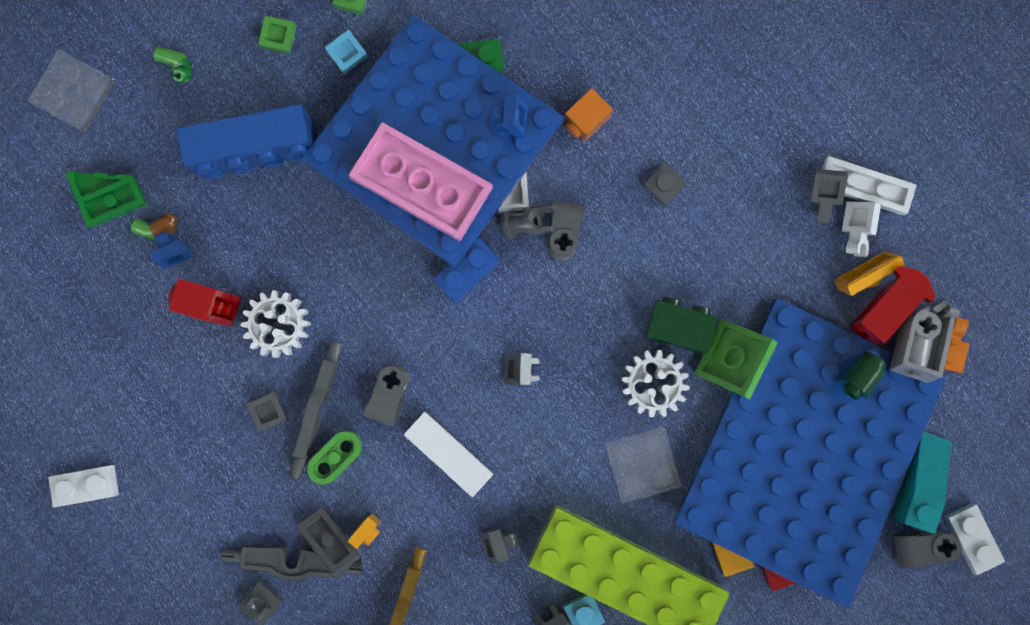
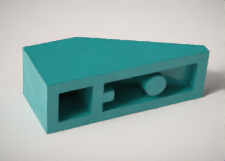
(925, 485)

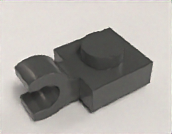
(826, 190)

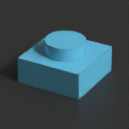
(346, 52)
(584, 611)

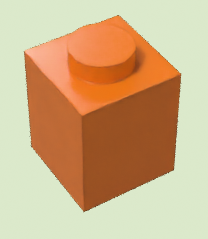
(587, 115)

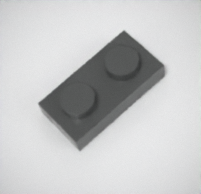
(328, 542)

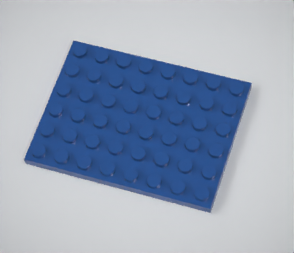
(802, 467)

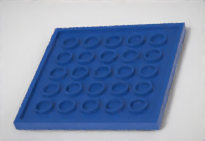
(445, 103)

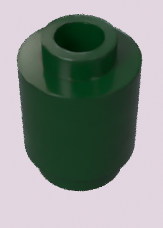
(863, 376)

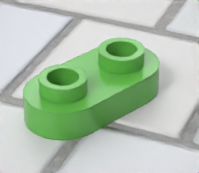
(335, 456)

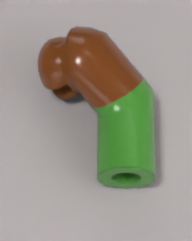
(150, 230)

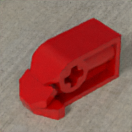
(893, 305)

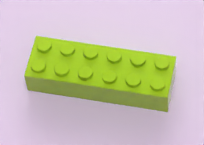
(624, 573)

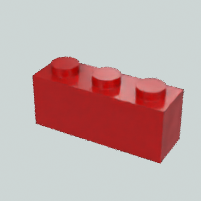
(203, 303)

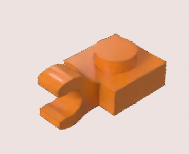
(957, 349)

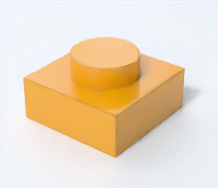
(366, 532)

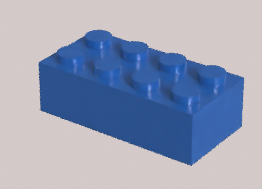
(247, 142)

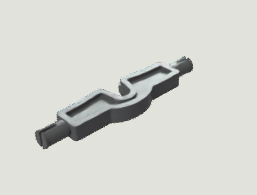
(311, 417)
(275, 561)

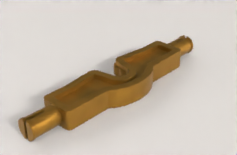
(409, 587)

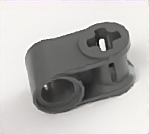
(567, 224)
(387, 401)
(921, 548)

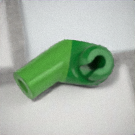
(178, 61)

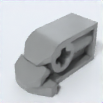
(924, 342)

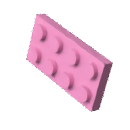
(421, 181)

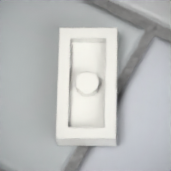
(83, 486)
(975, 538)

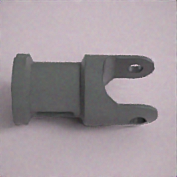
(526, 222)

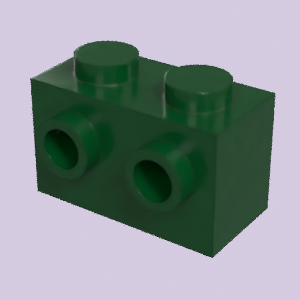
(681, 326)

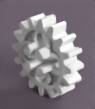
(282, 340)
(663, 368)

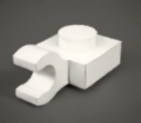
(859, 221)

